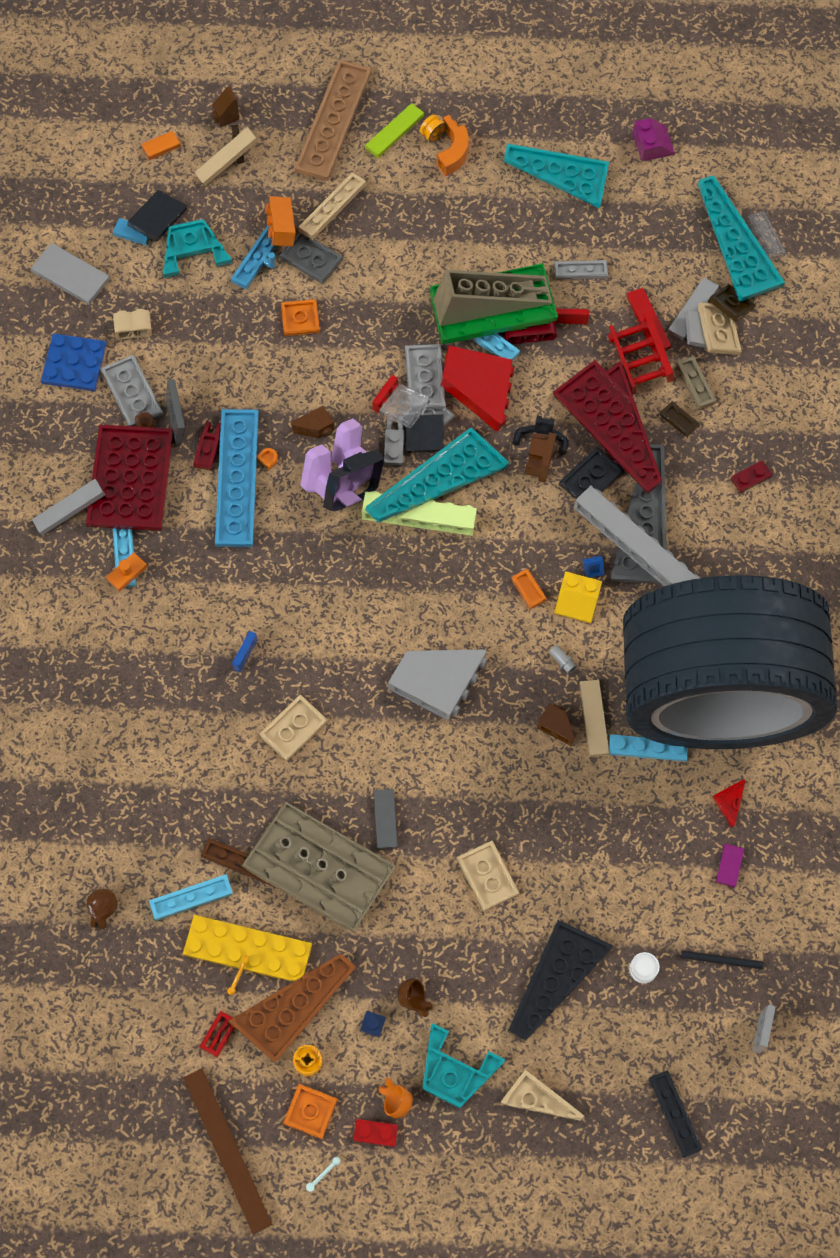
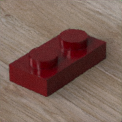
(751, 476)

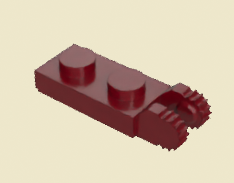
(207, 447)

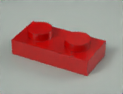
(385, 393)
(375, 1133)

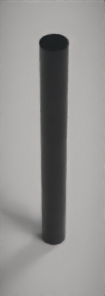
(721, 959)

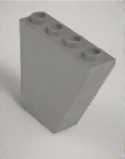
(437, 678)

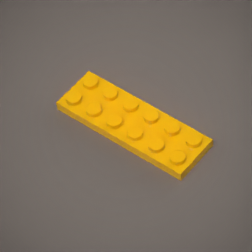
(229, 944)

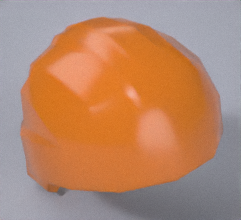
(397, 1099)

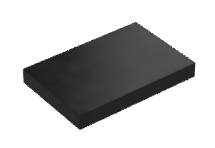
(157, 215)
(594, 471)

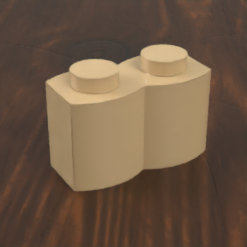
(132, 324)

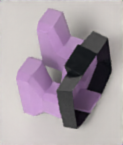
(354, 468)

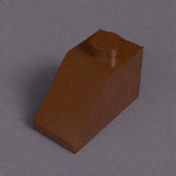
(225, 108)
(314, 424)
(556, 724)

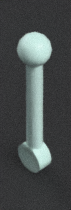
(310, 1186)

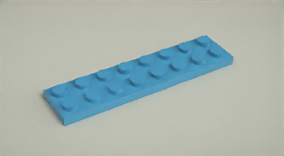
(237, 478)

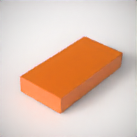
(161, 145)
(528, 588)

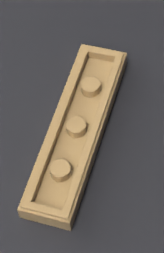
(226, 156)
(594, 718)

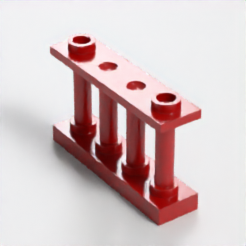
(653, 340)

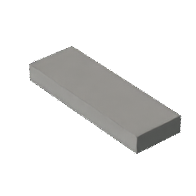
(580, 269)

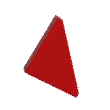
(729, 801)

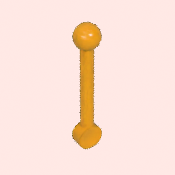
(231, 990)

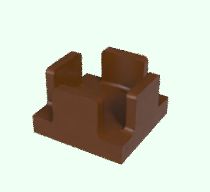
(540, 456)

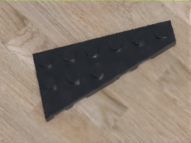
(563, 965)

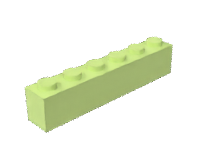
(430, 516)

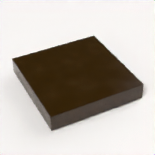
(728, 303)

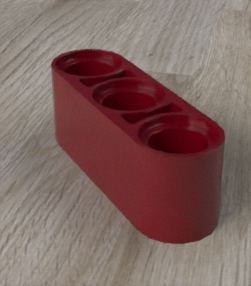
(532, 334)

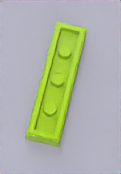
(394, 130)

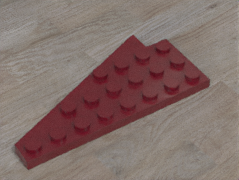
(608, 412)

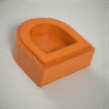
(267, 457)

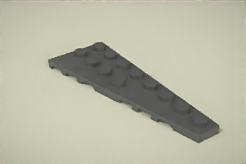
(650, 514)

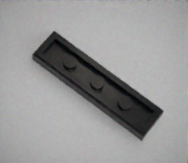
(675, 1114)

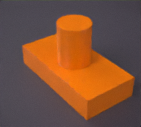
(126, 571)

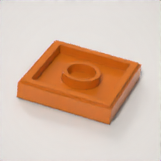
(300, 317)
(310, 1111)

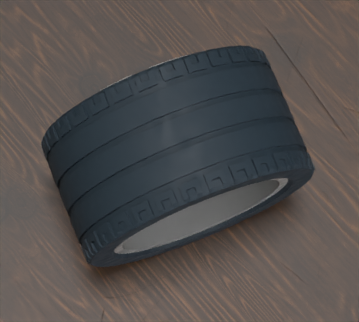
(729, 663)

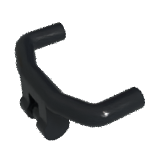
(542, 426)

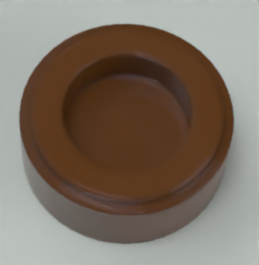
(144, 419)

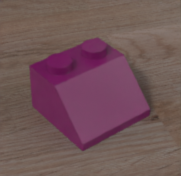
(652, 139)

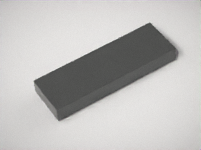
(385, 819)

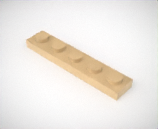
(332, 206)

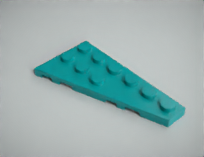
(569, 173)

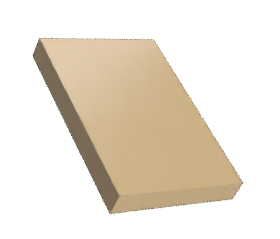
(718, 330)
(293, 728)
(487, 876)

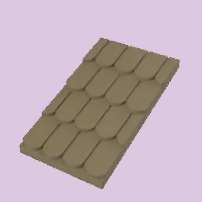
(318, 866)

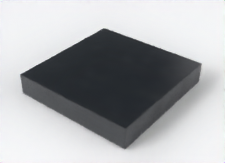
(426, 434)

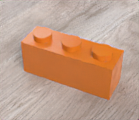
(280, 221)

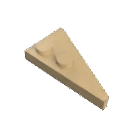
(535, 1096)

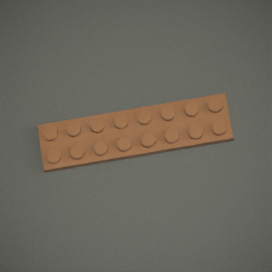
(333, 120)

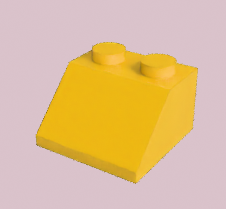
(578, 597)

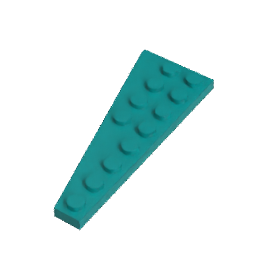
(744, 257)
(454, 466)

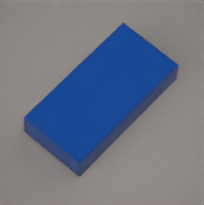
(244, 651)

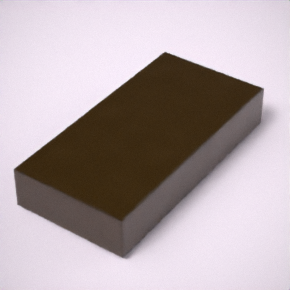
(679, 419)

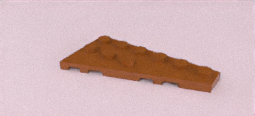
(283, 1015)

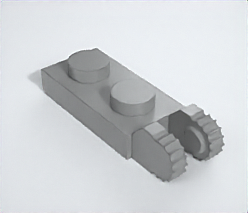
(393, 445)

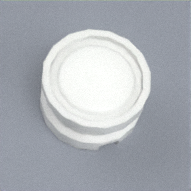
(644, 967)

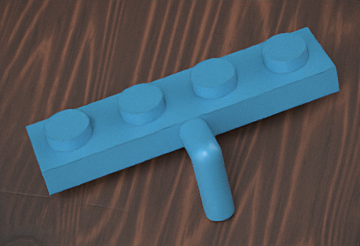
(259, 255)

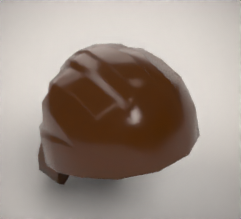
(101, 905)
(412, 996)

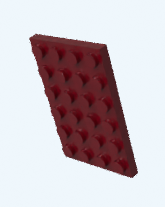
(133, 474)

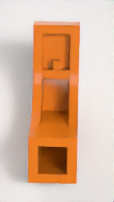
(454, 156)

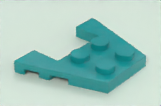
(189, 240)
(451, 1078)

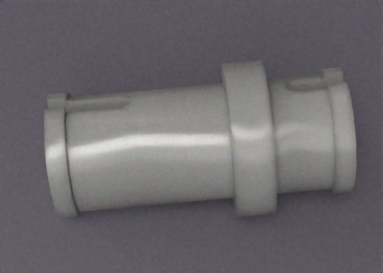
(566, 663)

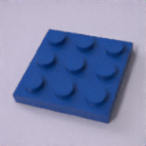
(73, 362)

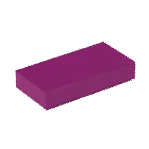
(729, 865)

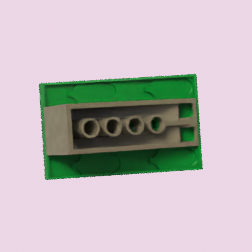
(490, 303)

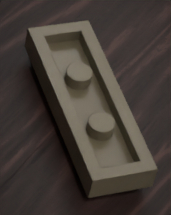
(696, 382)

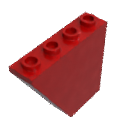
(479, 383)

